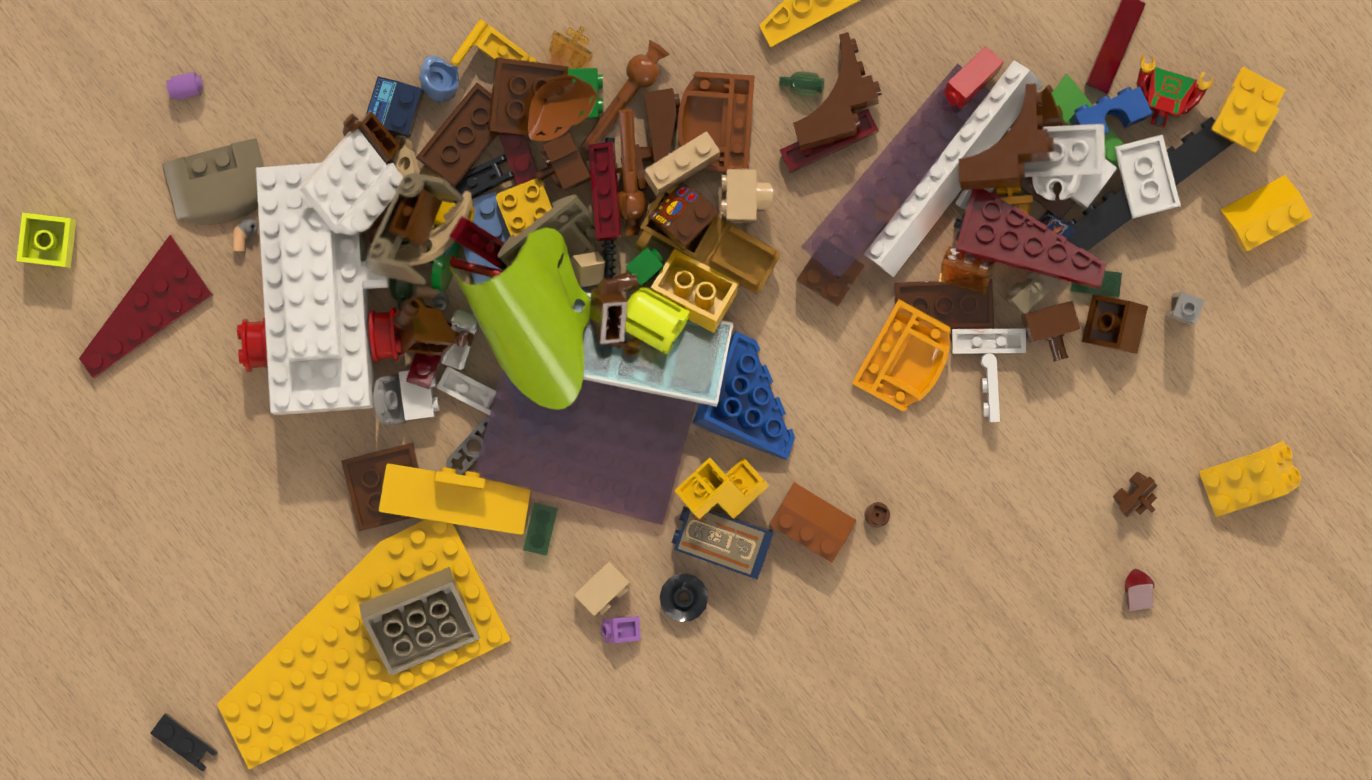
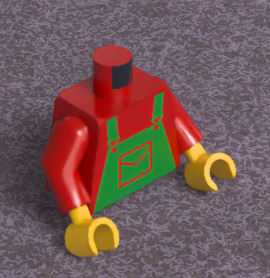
(1169, 92)

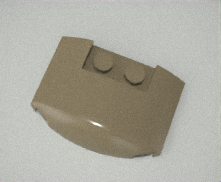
(215, 183)
(567, 217)

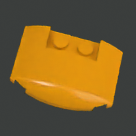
(905, 357)

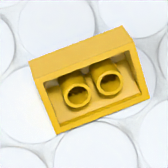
(1265, 213)

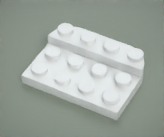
(351, 185)

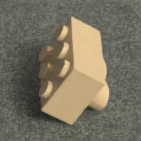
(744, 195)

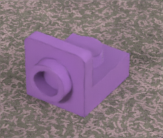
(621, 629)

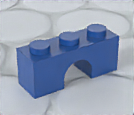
(1128, 106)

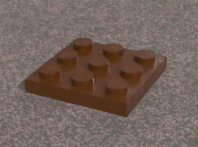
(513, 91)
(365, 483)

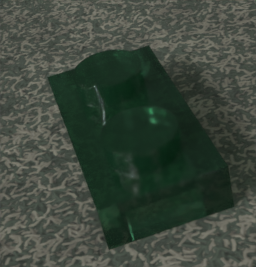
(1109, 287)
(540, 529)

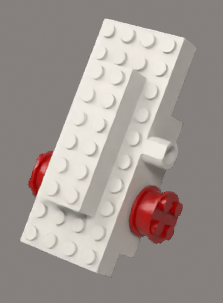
(316, 305)

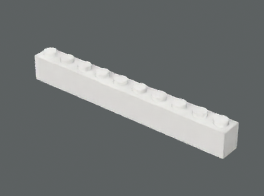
(942, 183)

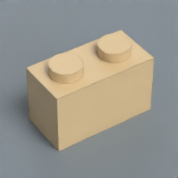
(602, 589)

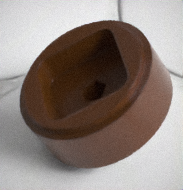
(877, 514)

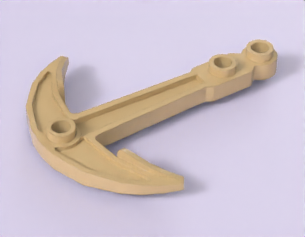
(438, 239)

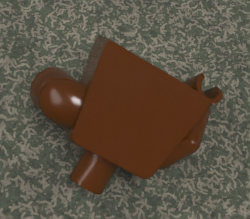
(375, 134)
(609, 312)
(426, 330)

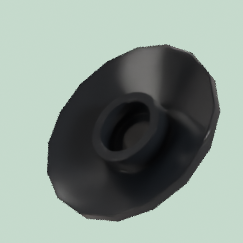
(678, 609)

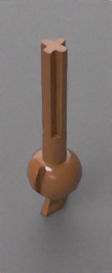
(642, 73)
(631, 200)

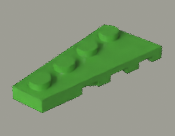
(1070, 98)

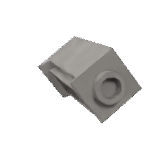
(1186, 309)

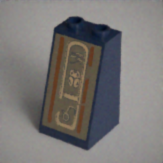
(723, 541)

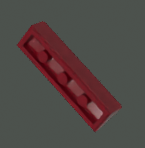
(1115, 44)

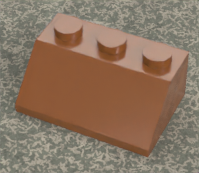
(812, 522)

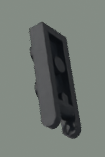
(484, 177)
(182, 741)

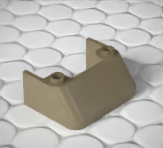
(386, 244)

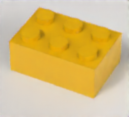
(696, 289)

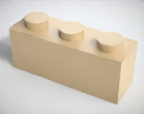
(681, 164)

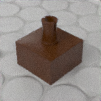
(1051, 325)

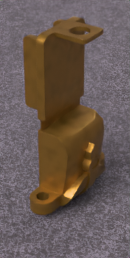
(721, 248)

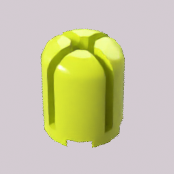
(654, 319)

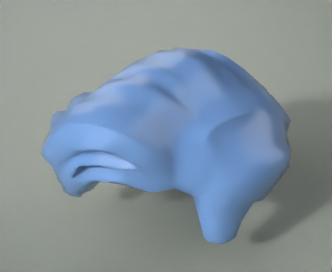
(438, 79)

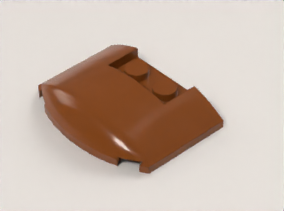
(722, 108)

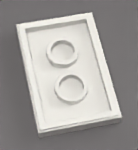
(1147, 176)

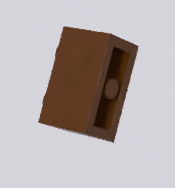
(415, 217)

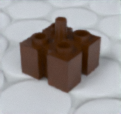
(563, 163)

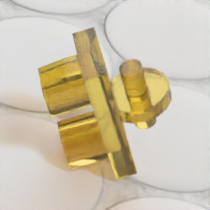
(580, 53)

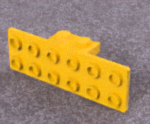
(454, 498)

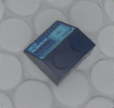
(395, 105)

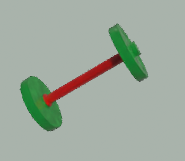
(443, 274)

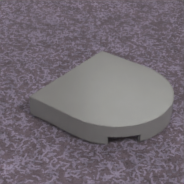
(388, 400)

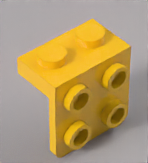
(523, 205)

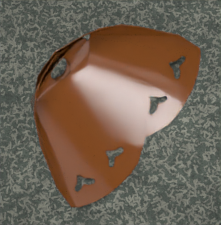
(559, 109)

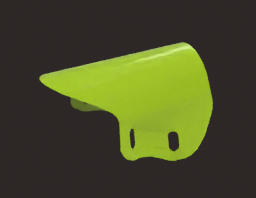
(533, 321)

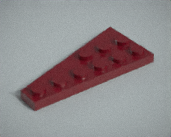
(1016, 239)
(157, 299)

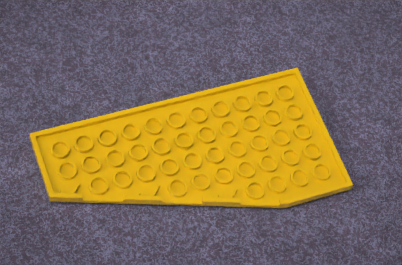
(328, 661)

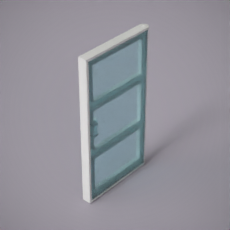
(688, 372)

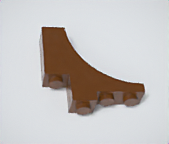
(851, 92)
(1004, 161)

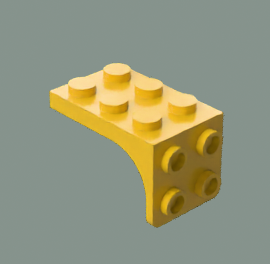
(1251, 479)

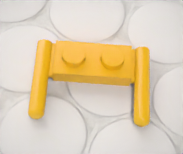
(491, 43)

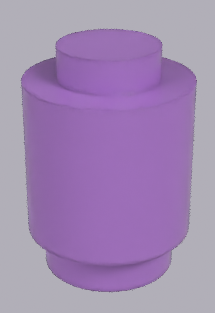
(185, 86)

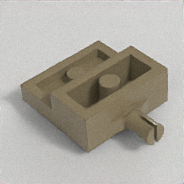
(1031, 291)

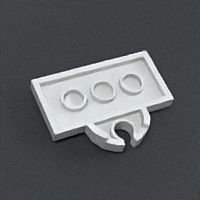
(1076, 153)

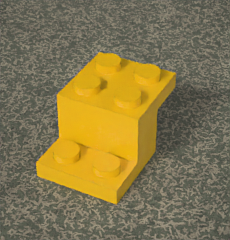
(1248, 109)
(730, 489)

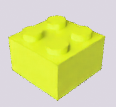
(46, 240)

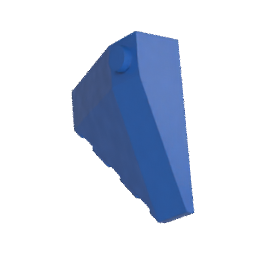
(746, 403)

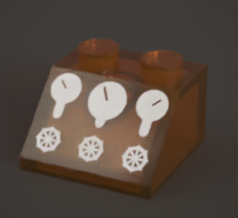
(966, 271)

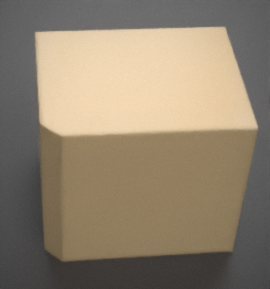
(588, 268)

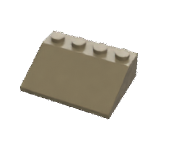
(419, 621)

